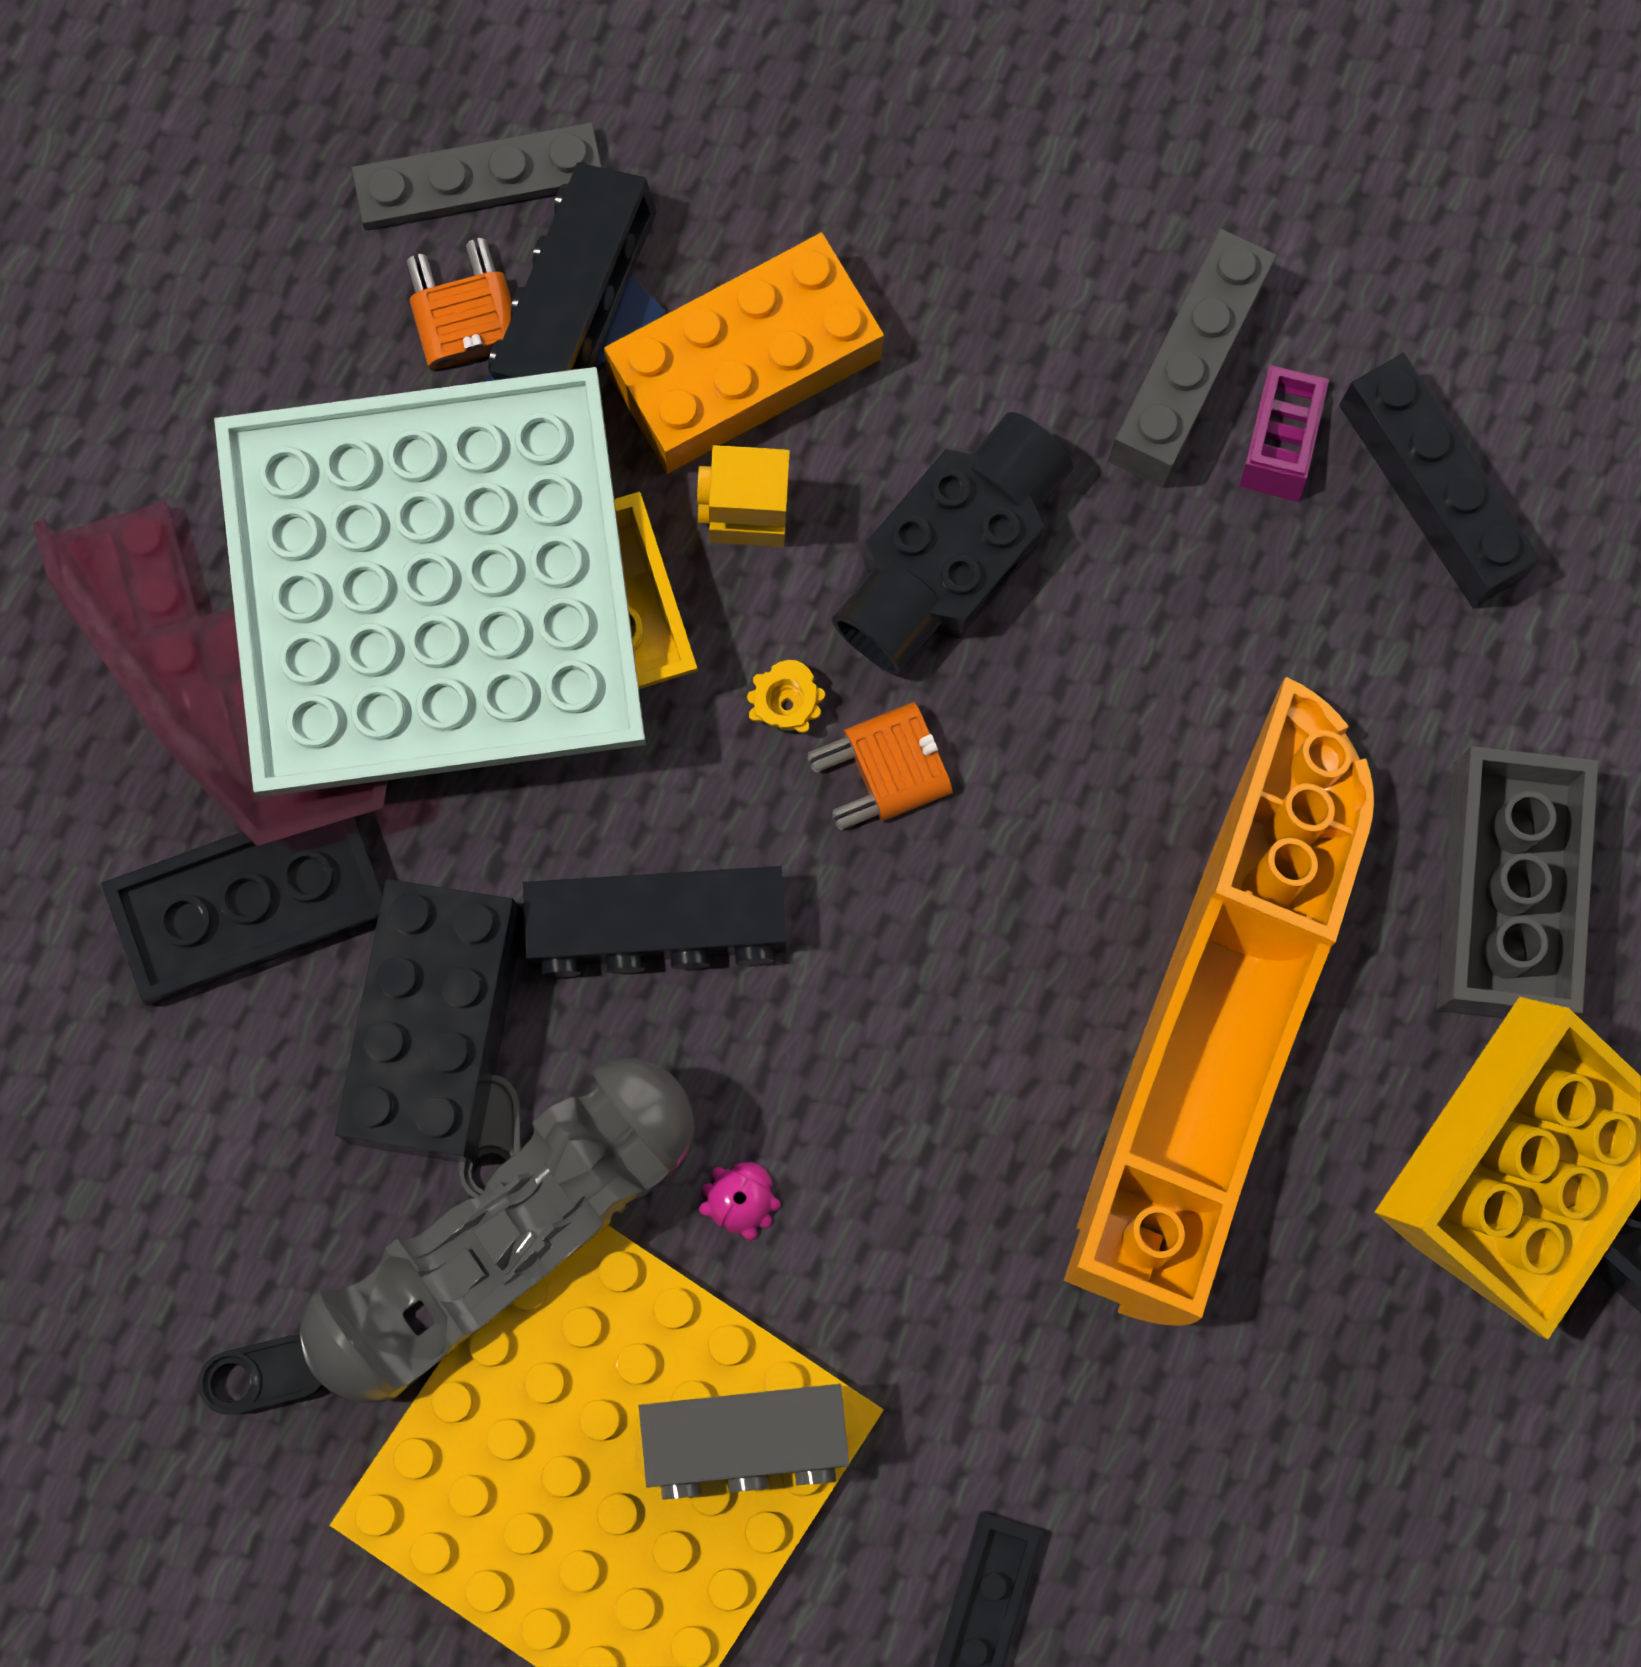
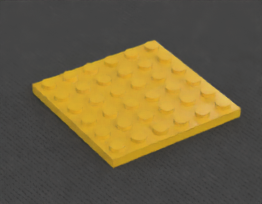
(526, 1482)

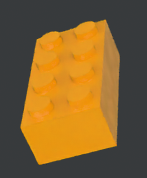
(744, 352)

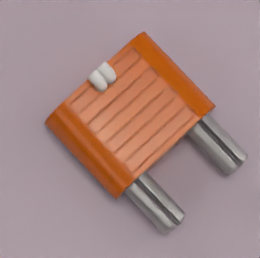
(460, 317)
(895, 762)

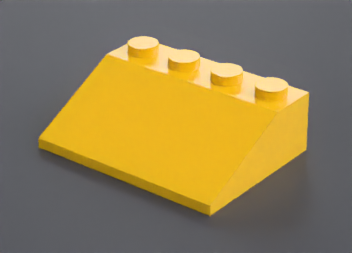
(1527, 1166)

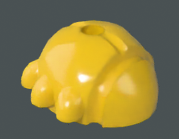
(786, 682)

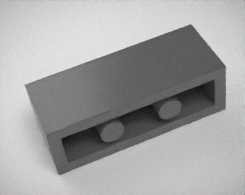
(744, 1440)

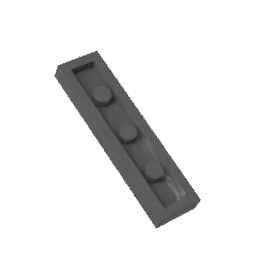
(471, 176)

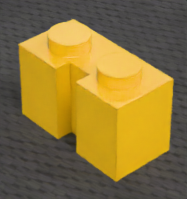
(744, 495)

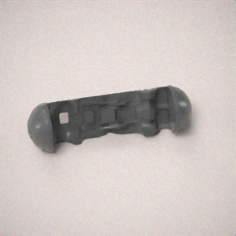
(489, 1250)

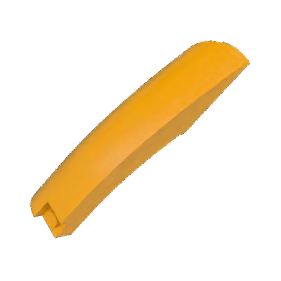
(1226, 1017)

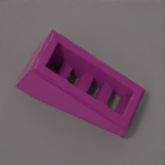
(1277, 469)

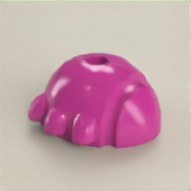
(740, 1218)

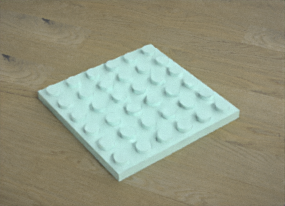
(427, 582)

